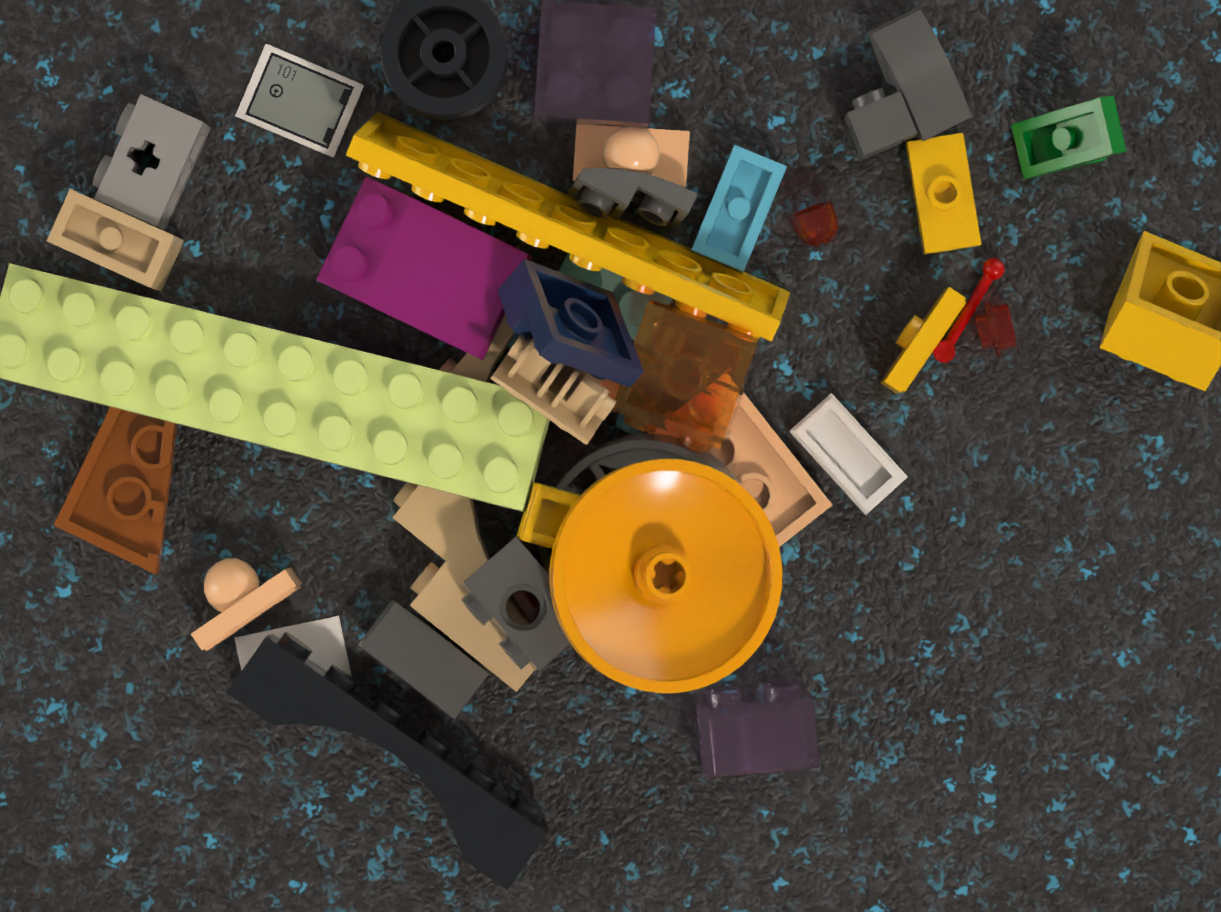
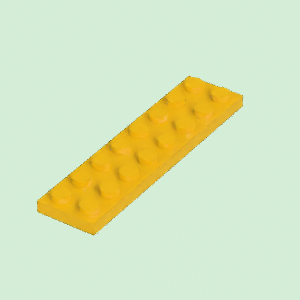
(555, 219)

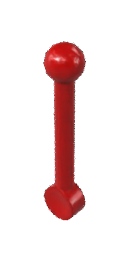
(992, 270)

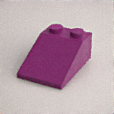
(421, 267)

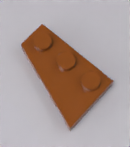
(124, 488)

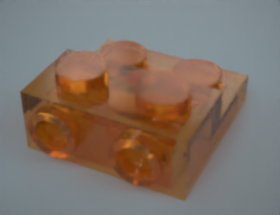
(689, 377)

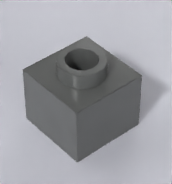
(879, 123)

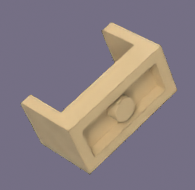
(115, 240)

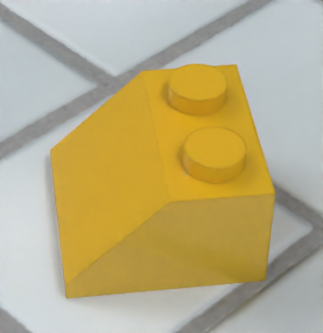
(1168, 312)

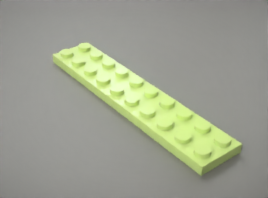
(269, 387)

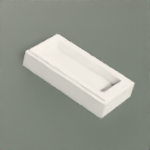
(848, 454)

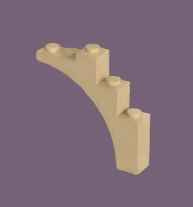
(452, 531)

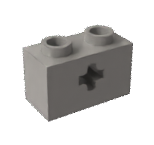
(177, 145)

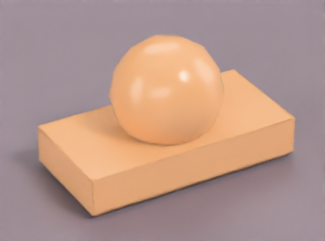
(633, 148)
(235, 591)

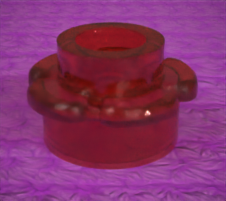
(996, 328)

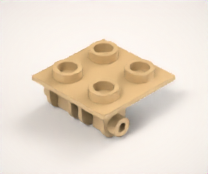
(557, 391)

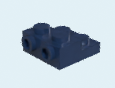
(570, 322)

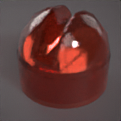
(816, 224)

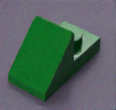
(1069, 137)

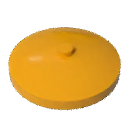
(665, 575)

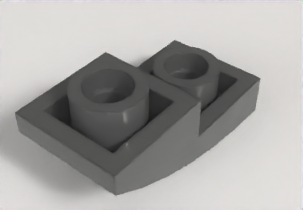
(921, 72)
(609, 192)
(423, 659)

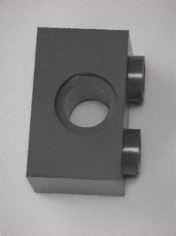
(490, 587)

